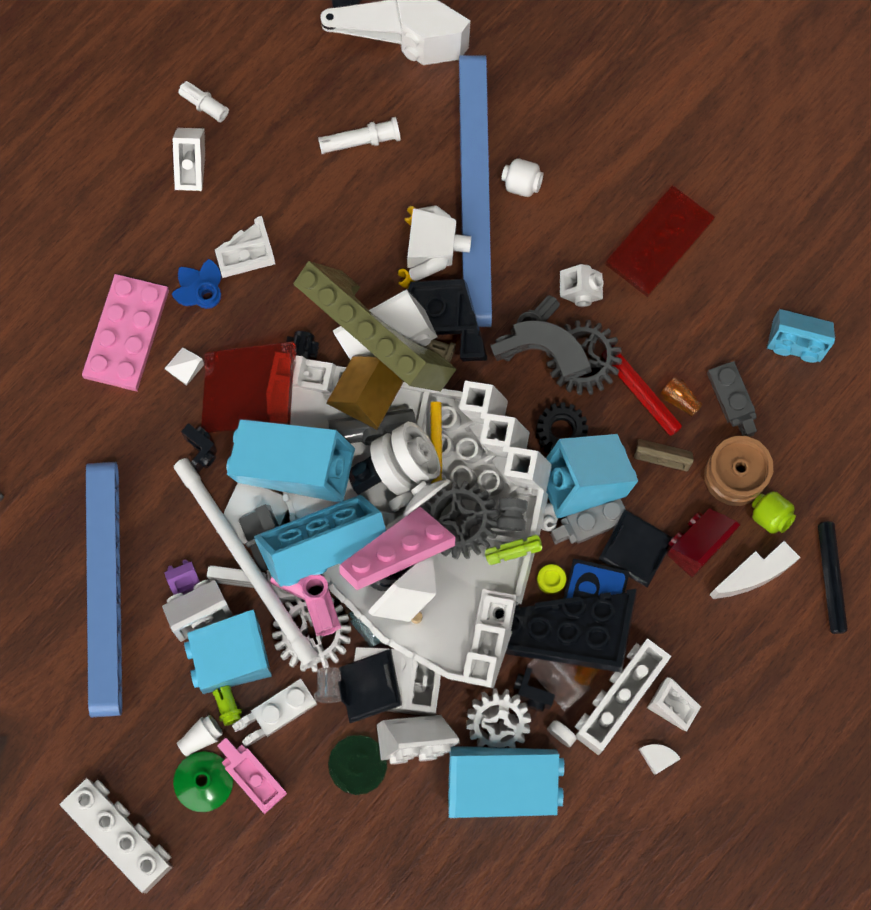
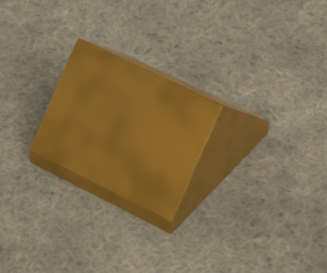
(366, 390)

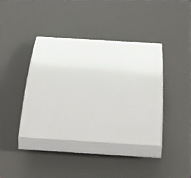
(247, 499)

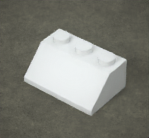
(399, 313)

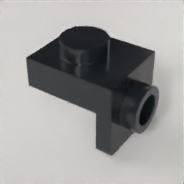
(200, 440)
(363, 476)
(536, 698)

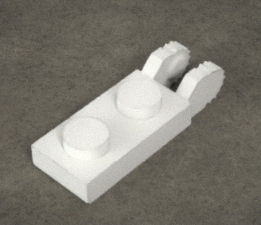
(277, 712)

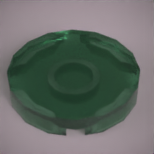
(357, 765)

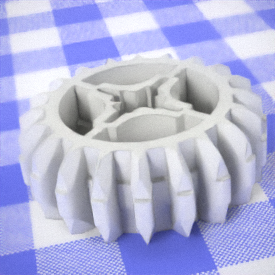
(301, 609)

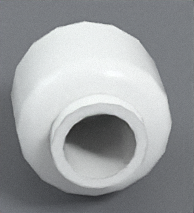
(522, 177)

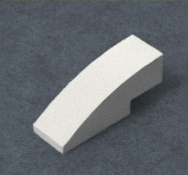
(756, 571)

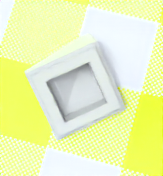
(185, 366)

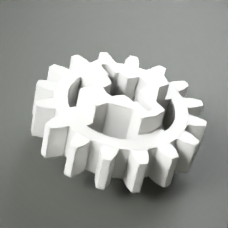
(508, 729)

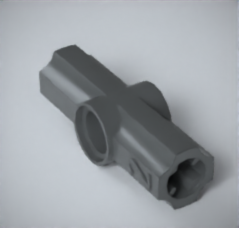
(357, 431)

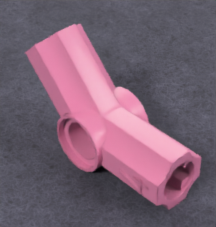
(319, 606)

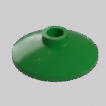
(202, 797)

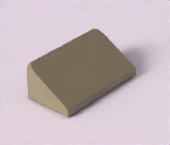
(663, 455)

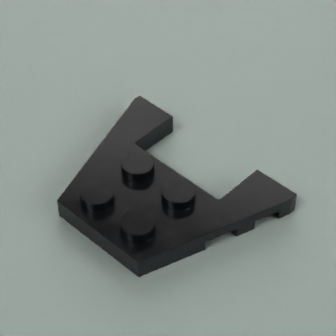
(451, 312)

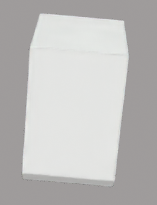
(674, 704)

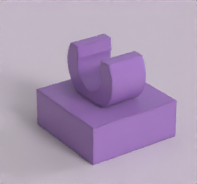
(182, 578)

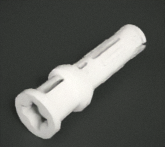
(371, 134)

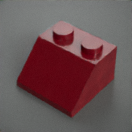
(701, 541)

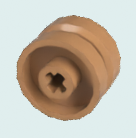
(739, 454)

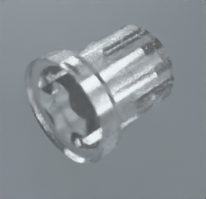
(327, 685)

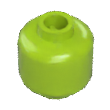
(773, 512)

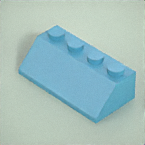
(319, 540)

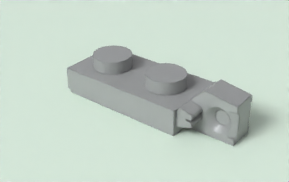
(589, 523)

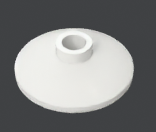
(423, 493)

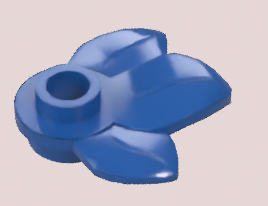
(196, 284)

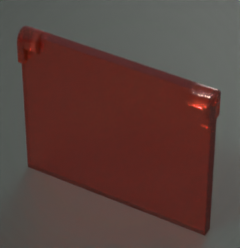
(248, 386)

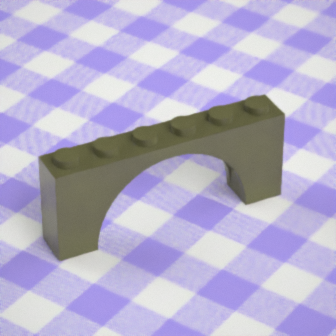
(336, 296)

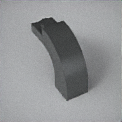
(548, 338)

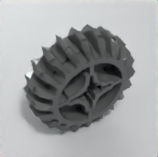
(595, 363)
(473, 518)

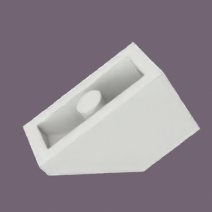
(189, 158)

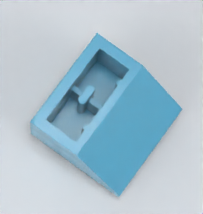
(801, 336)

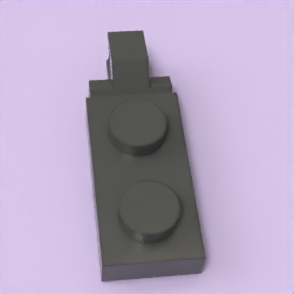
(733, 397)

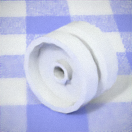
(405, 458)

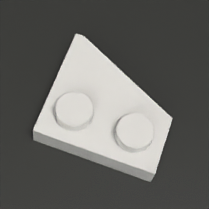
(245, 251)

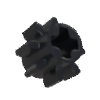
(305, 344)

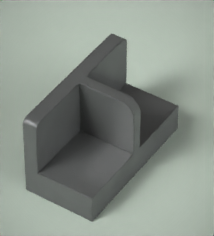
(254, 524)

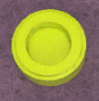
(551, 579)

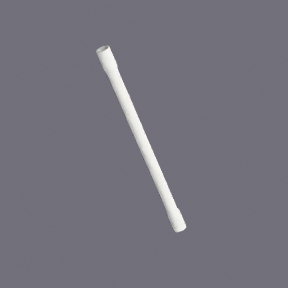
(298, 641)

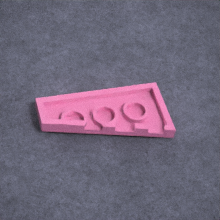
(401, 546)

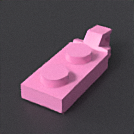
(251, 776)

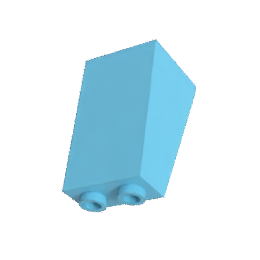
(291, 459)
(504, 782)

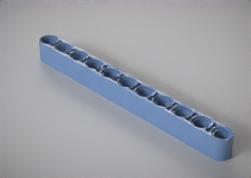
(475, 183)

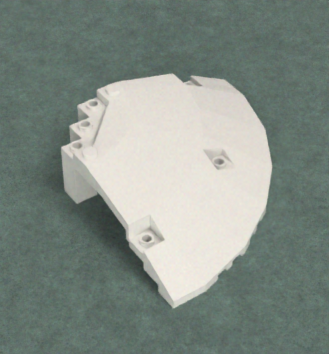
(479, 446)

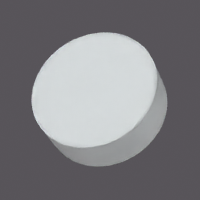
(400, 502)
(562, 733)

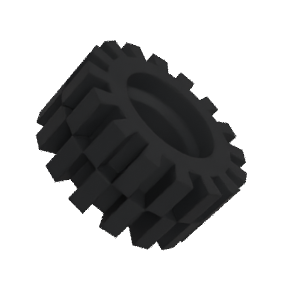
(555, 414)

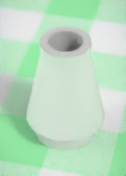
(201, 735)

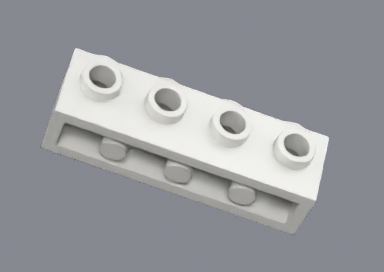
(617, 703)
(116, 835)

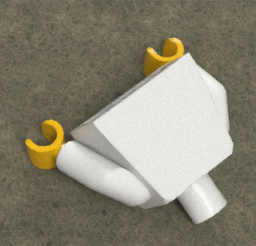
(431, 243)

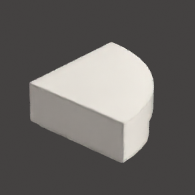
(658, 757)

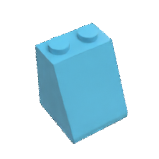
(588, 473)
(228, 653)

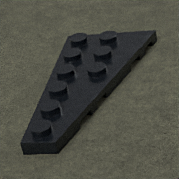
(575, 630)

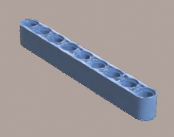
(103, 590)

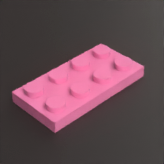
(125, 332)

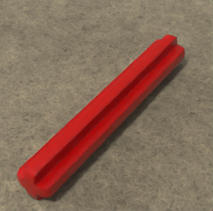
(646, 396)

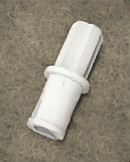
(203, 101)

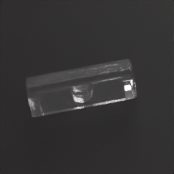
(558, 680)

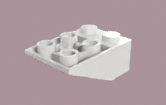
(415, 681)
(415, 737)

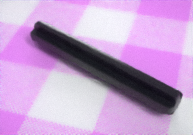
(832, 577)

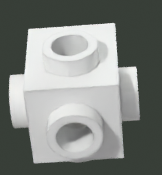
(581, 285)

